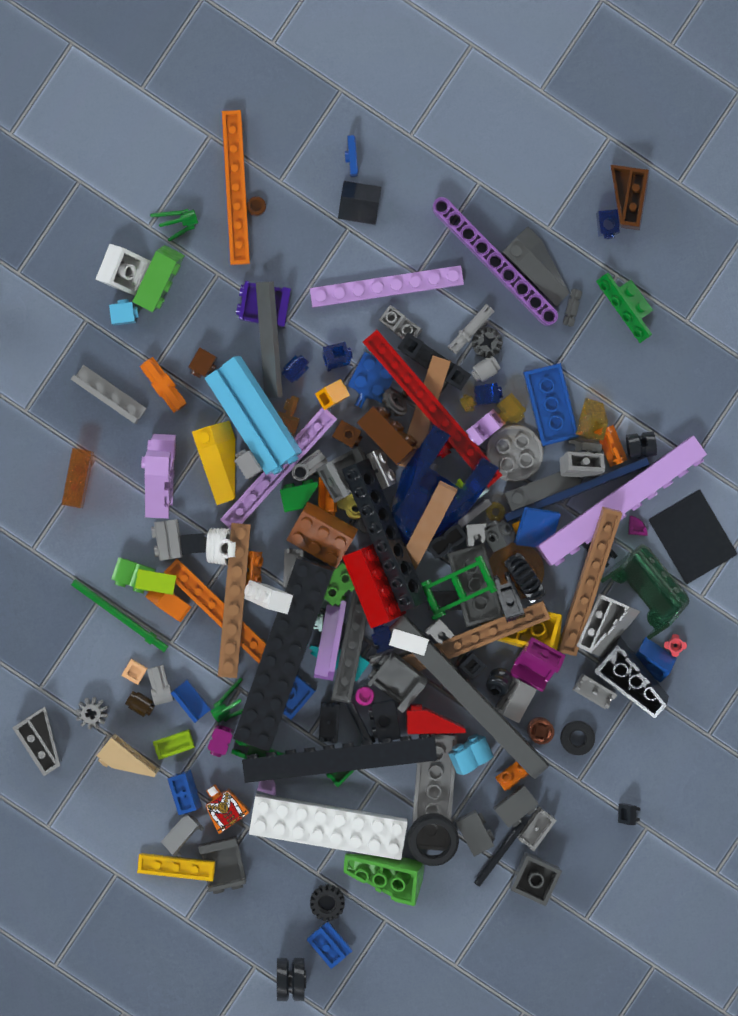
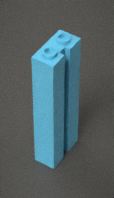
(253, 415)

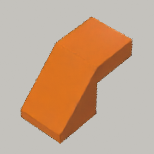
(170, 604)

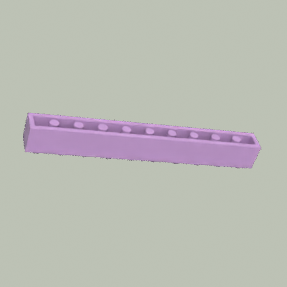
(623, 499)

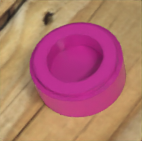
(364, 696)

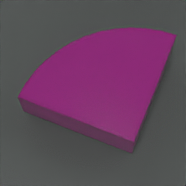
(636, 526)

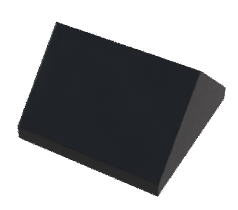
(359, 202)

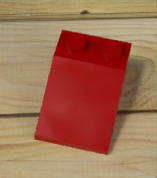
(425, 721)

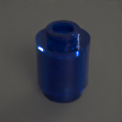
(295, 368)

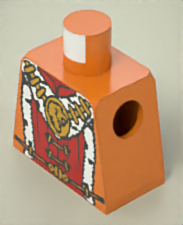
(225, 808)

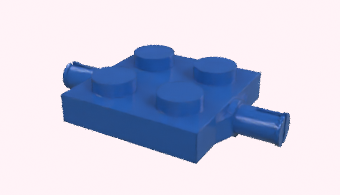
(370, 379)

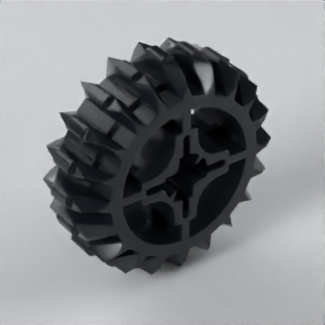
(525, 577)

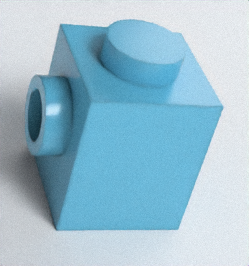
(123, 312)

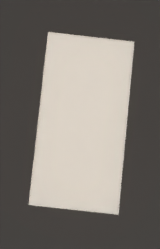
(409, 642)

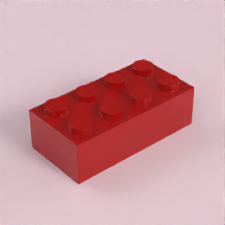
(372, 586)

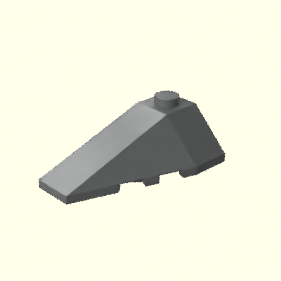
(533, 261)

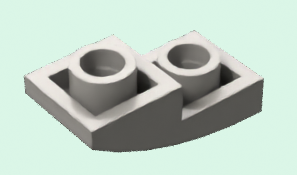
(399, 323)

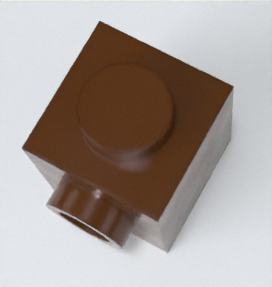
(202, 363)
(347, 434)

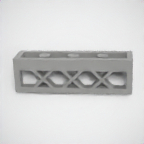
(109, 394)

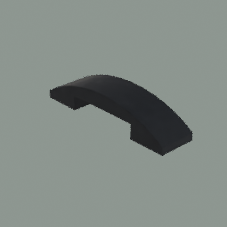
(423, 354)

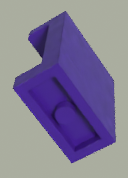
(249, 310)

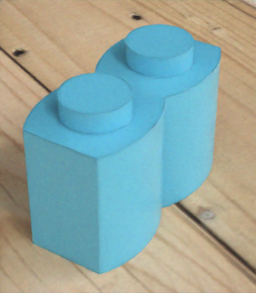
(470, 754)

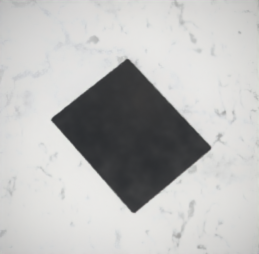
(693, 537)

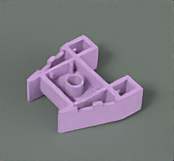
(159, 475)

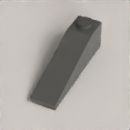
(539, 490)

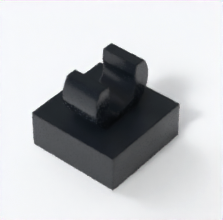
(627, 814)

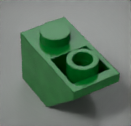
(297, 496)

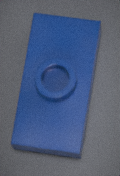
(351, 156)

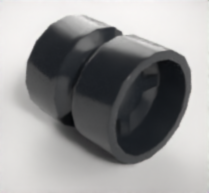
(635, 448)

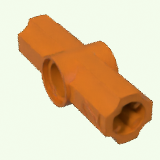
(163, 385)

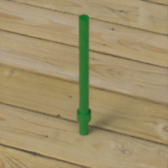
(149, 637)

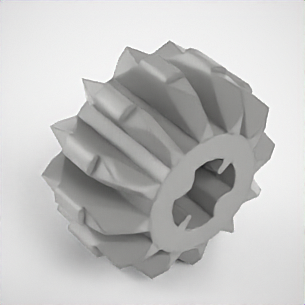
(94, 707)

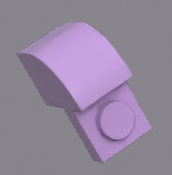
(485, 427)

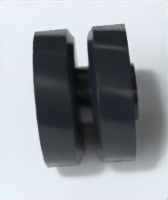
(291, 979)

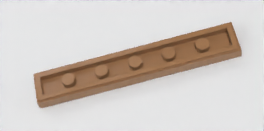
(434, 382)
(430, 522)

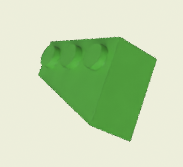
(158, 278)

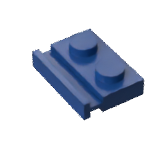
(329, 944)

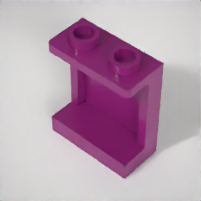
(537, 664)

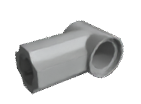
(310, 465)
(160, 689)

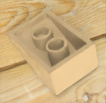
(123, 757)

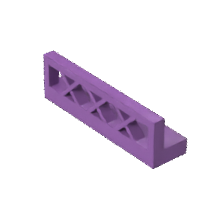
(330, 641)

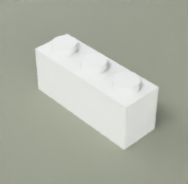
(268, 596)

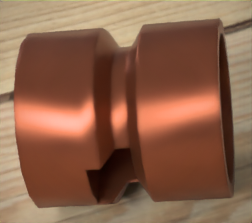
(540, 730)

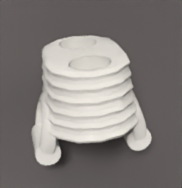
(219, 546)

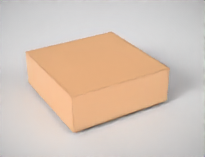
(134, 671)

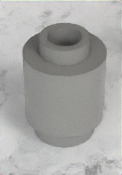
(485, 369)

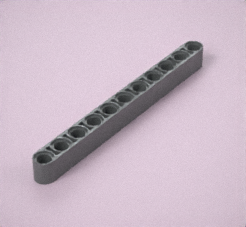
(475, 703)

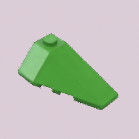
(394, 877)

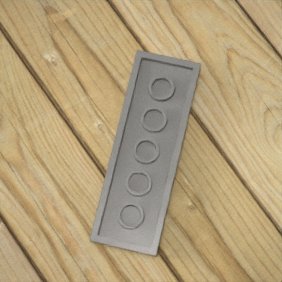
(435, 793)

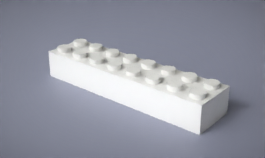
(328, 826)

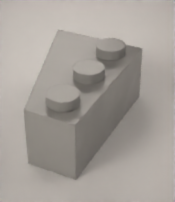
(605, 625)
(38, 740)

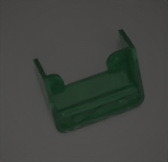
(653, 585)

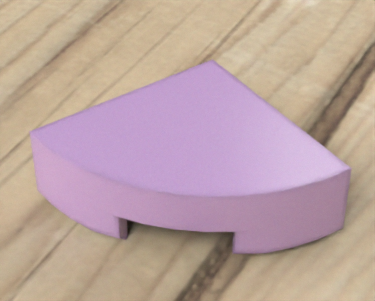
(267, 787)

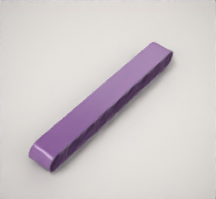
(491, 252)

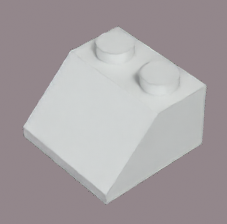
(122, 269)

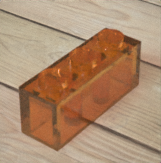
(77, 478)

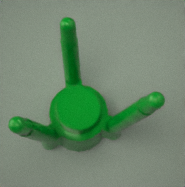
(187, 218)
(221, 710)

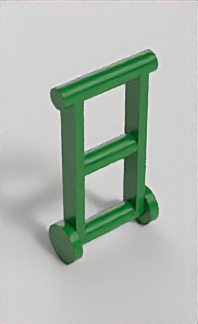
(439, 612)

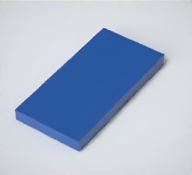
(551, 404)

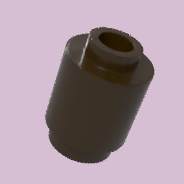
(140, 704)

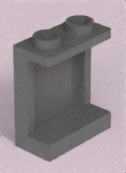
(333, 476)
(398, 680)
(228, 864)

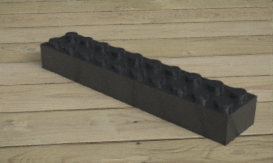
(283, 654)

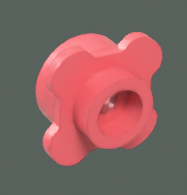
(670, 645)

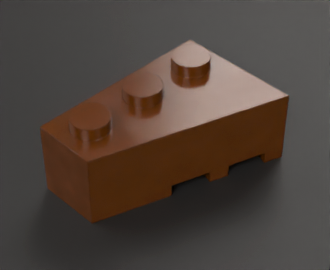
(630, 193)

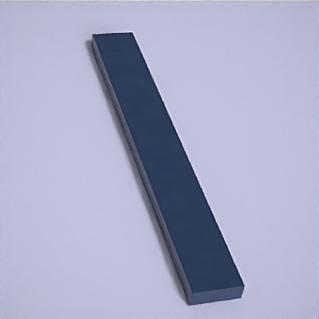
(581, 488)

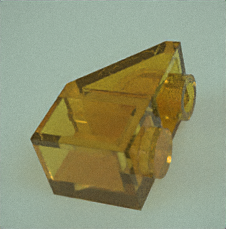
(592, 420)

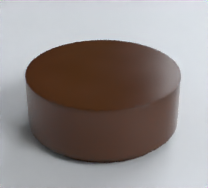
(256, 206)

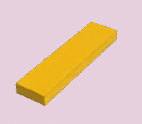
(176, 867)

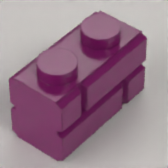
(220, 740)

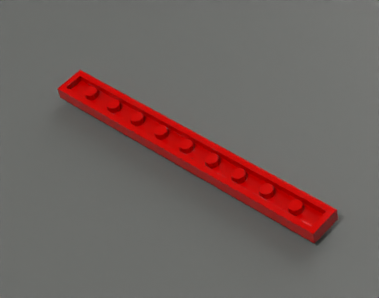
(425, 400)

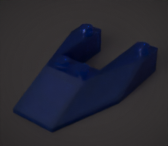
(420, 481)

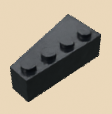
(630, 677)

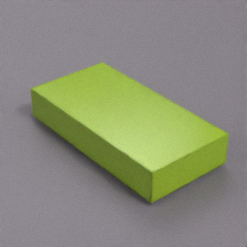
(155, 581)
(173, 744)

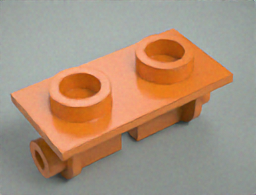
(612, 447)
(324, 499)
(255, 563)
(511, 776)

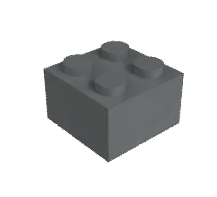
(535, 878)

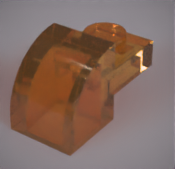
(288, 418)

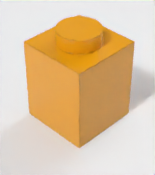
(332, 394)

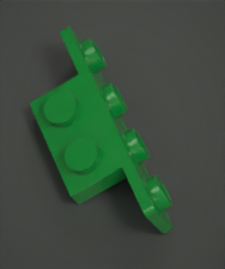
(628, 303)

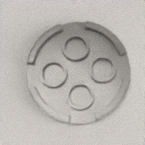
(515, 452)

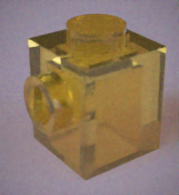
(511, 409)

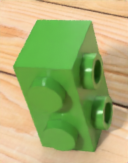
(339, 585)

